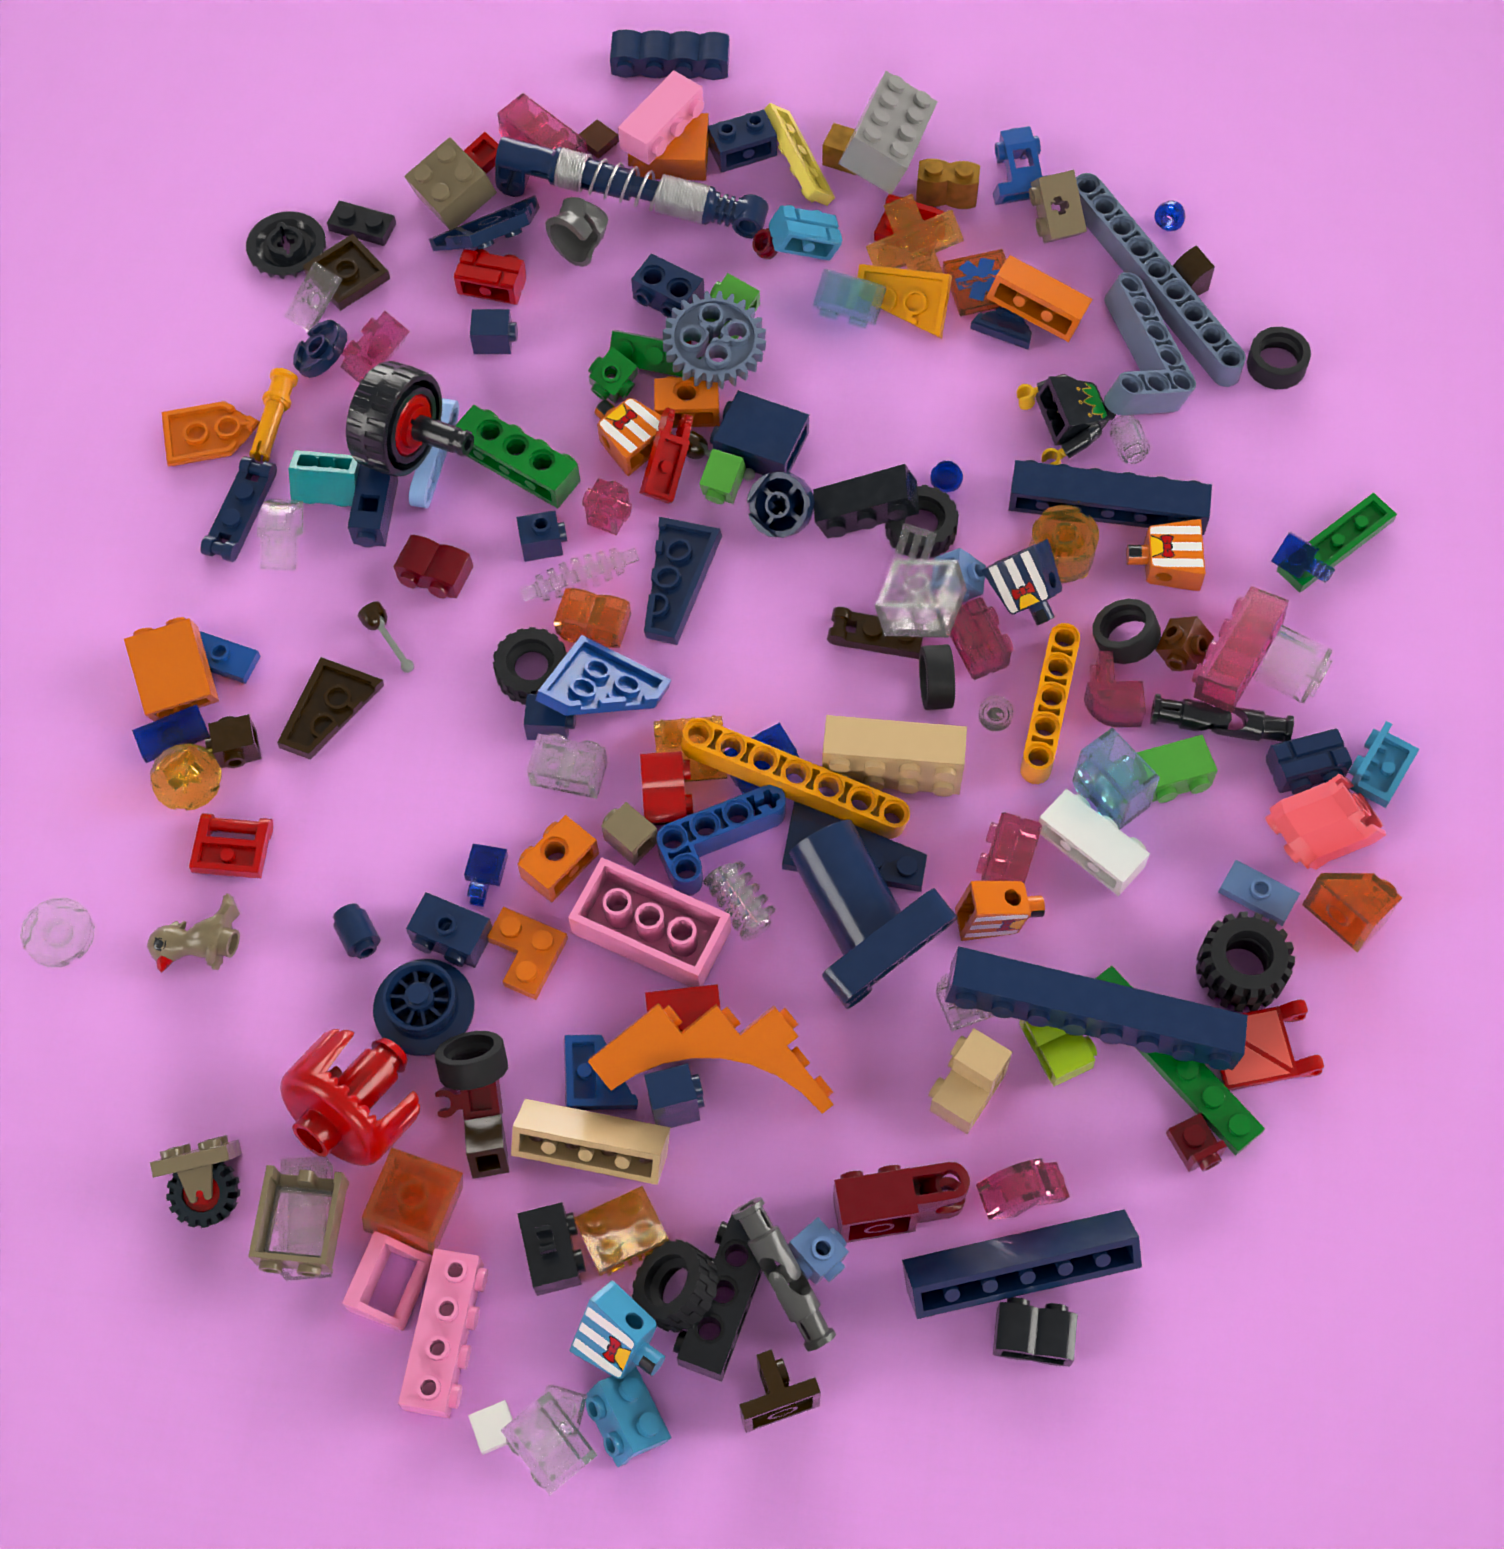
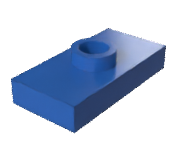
(229, 657)

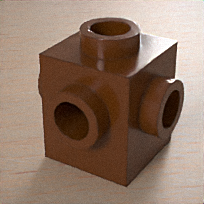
(1184, 643)

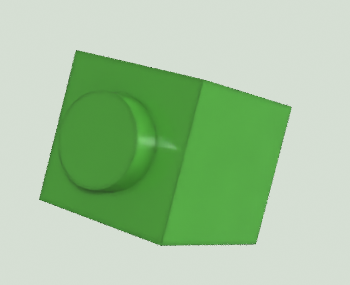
(722, 477)

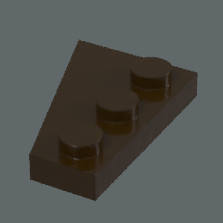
(326, 706)

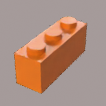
(1038, 298)

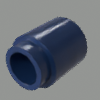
(356, 931)

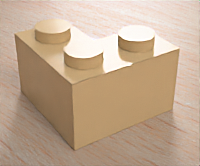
(975, 1075)

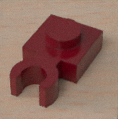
(474, 1102)

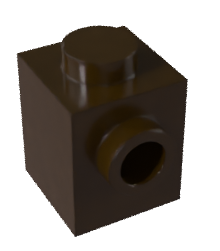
(233, 741)

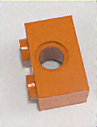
(702, 402)
(553, 877)

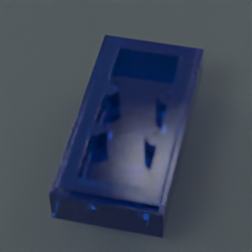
(178, 728)

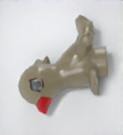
(206, 939)

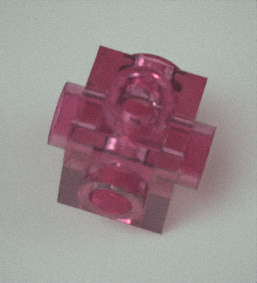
(607, 505)

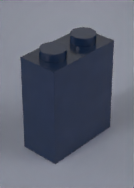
(761, 433)

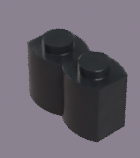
(1035, 1333)

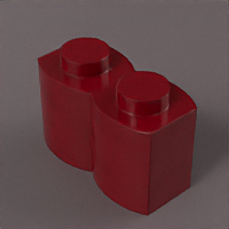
(433, 566)

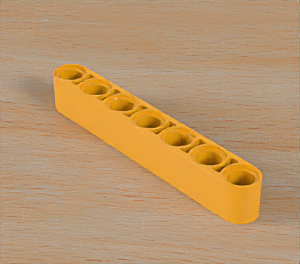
(783, 764)

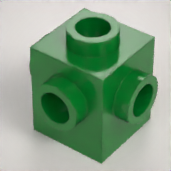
(612, 365)

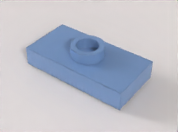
(1259, 892)

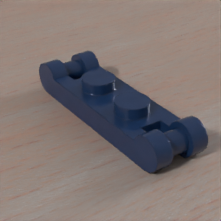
(239, 509)

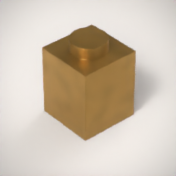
(835, 145)

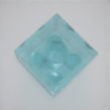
(1115, 778)

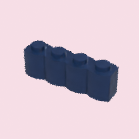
(659, 53)

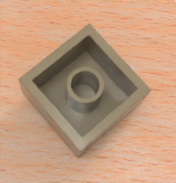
(450, 184)

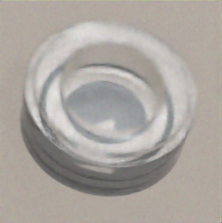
(995, 713)

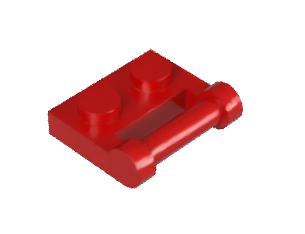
(230, 855)

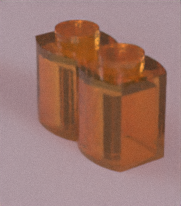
(593, 616)

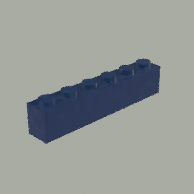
(1109, 495)
(1022, 1263)

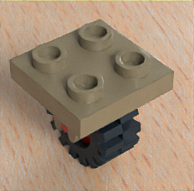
(201, 1185)

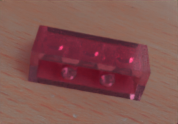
(533, 124)

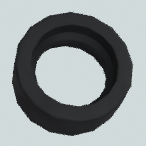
(1278, 338)
(1118, 614)
(937, 677)
(471, 1060)

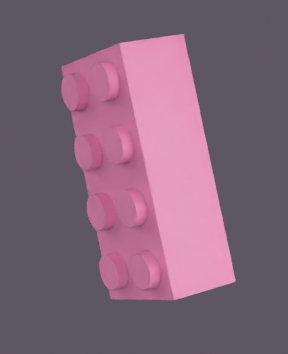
(650, 923)

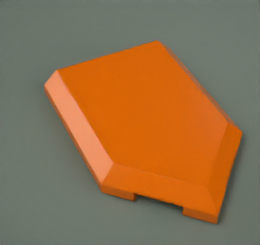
(204, 432)

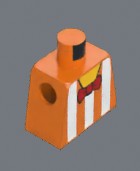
(627, 432)
(1171, 555)
(995, 909)

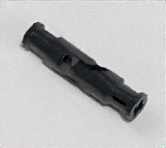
(1200, 716)

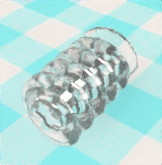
(739, 899)

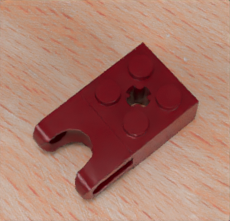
(897, 1199)

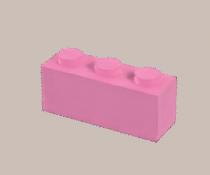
(661, 117)

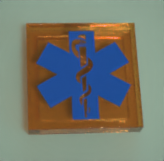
(973, 279)

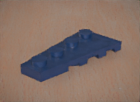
(681, 565)
(897, 863)

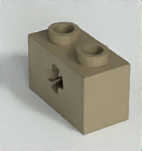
(1061, 191)

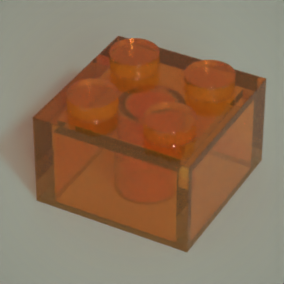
(413, 1201)

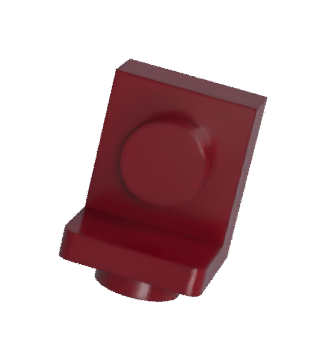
(1196, 1144)

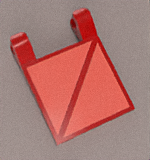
(1268, 1049)

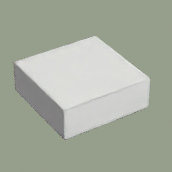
(488, 1425)

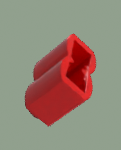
(665, 787)

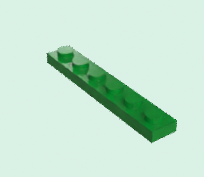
(1202, 1091)

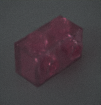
(377, 345)

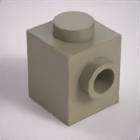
(629, 833)

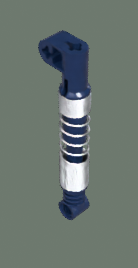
(671, 196)

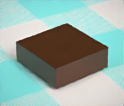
(599, 138)

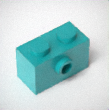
(323, 478)

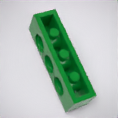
(550, 485)

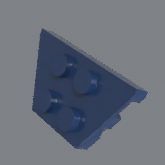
(483, 230)

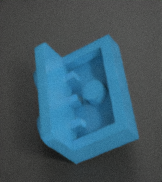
(1383, 766)
(626, 1417)

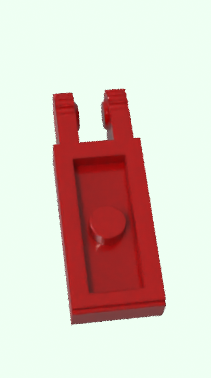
(667, 458)

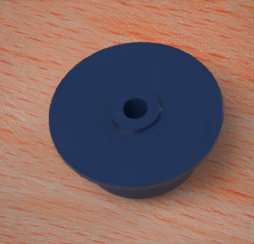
(423, 1005)

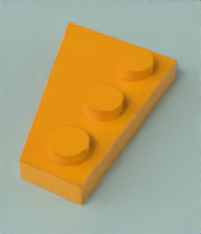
(912, 295)

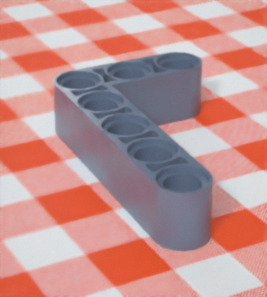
(1163, 375)

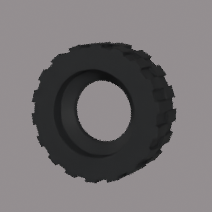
(945, 511)
(515, 646)
(696, 1294)

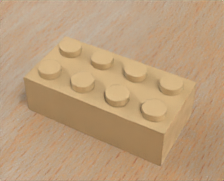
(896, 754)

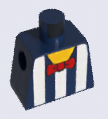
(1026, 581)

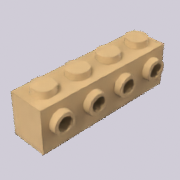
(590, 1141)

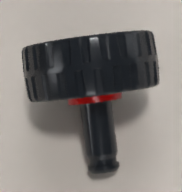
(399, 420)

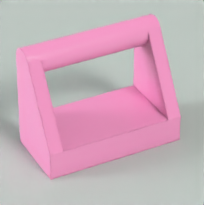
(369, 1273)

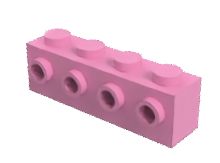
(442, 1334)

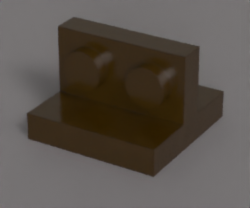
(780, 1398)

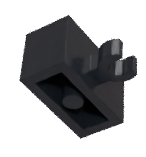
(550, 1248)

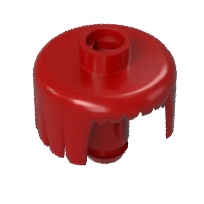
(335, 1105)

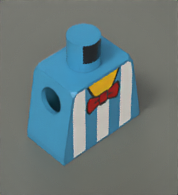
(616, 1334)

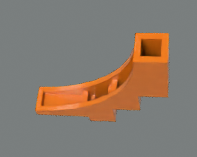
(763, 1043)

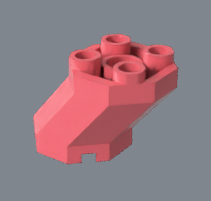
(1325, 823)

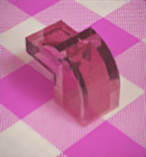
(1113, 701)
(1021, 1188)

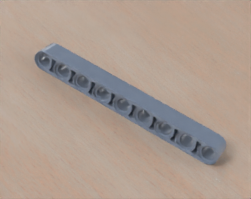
(1169, 291)

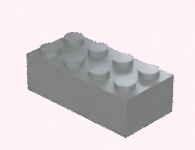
(888, 132)

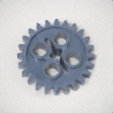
(691, 325)

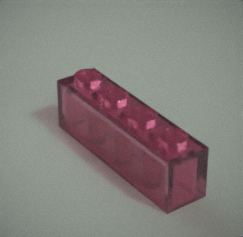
(1240, 648)

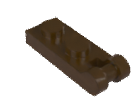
(869, 635)

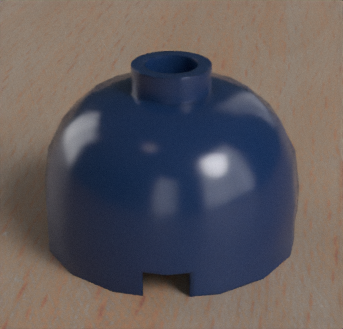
(780, 504)

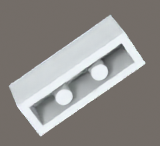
(1093, 841)

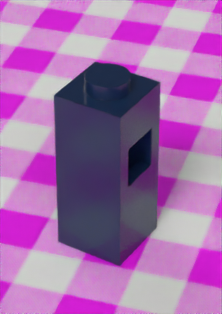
(372, 507)

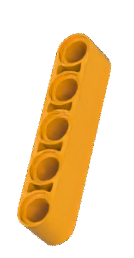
(1046, 716)

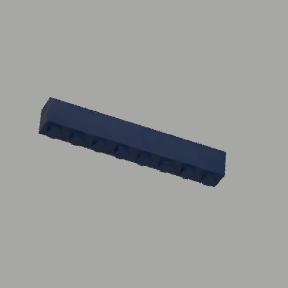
(1096, 1009)

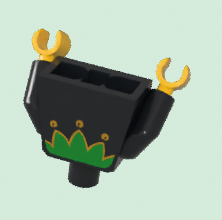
(1071, 412)

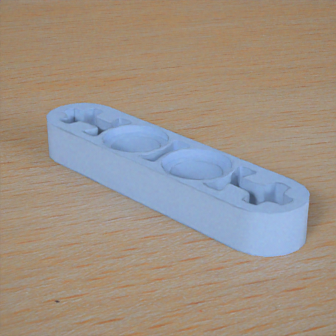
(428, 473)

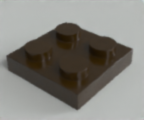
(357, 268)

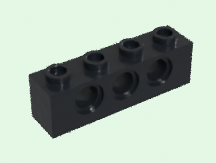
(713, 1356)

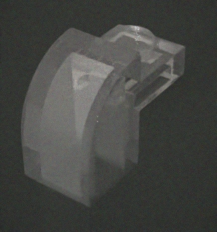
(277, 529)

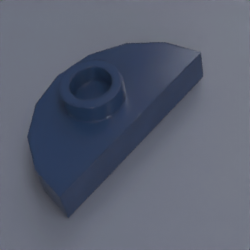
(1003, 326)

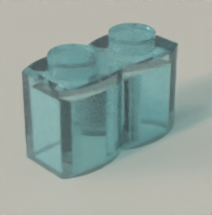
(849, 298)

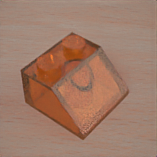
(1352, 905)

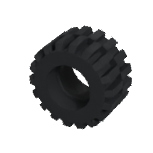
(1254, 936)

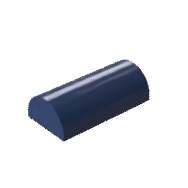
(844, 883)

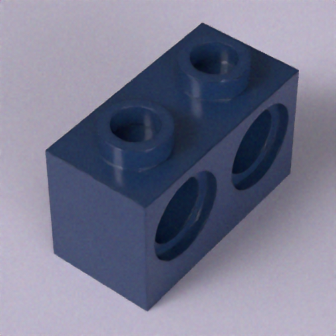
(665, 285)

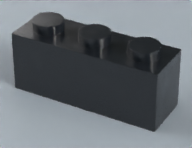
(866, 501)

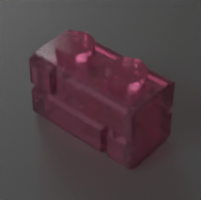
(980, 640)
(1011, 849)

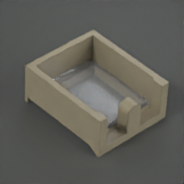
(298, 1222)

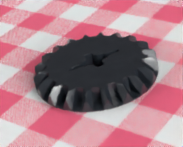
(266, 243)

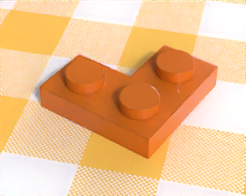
(535, 947)

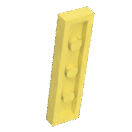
(799, 156)

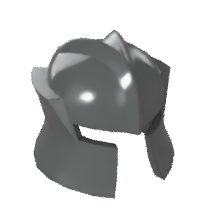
(577, 230)

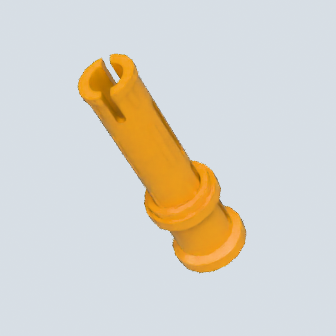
(276, 402)

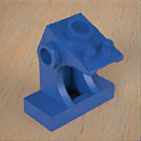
(1013, 145)

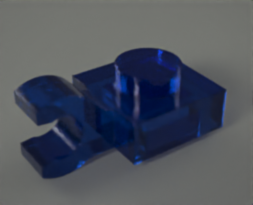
(1298, 556)
(483, 869)

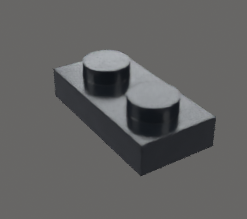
(362, 222)

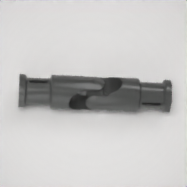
(796, 1298)

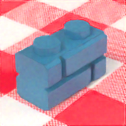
(805, 232)

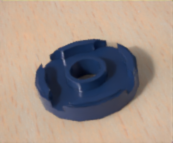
(321, 348)

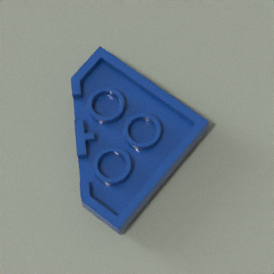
(600, 681)

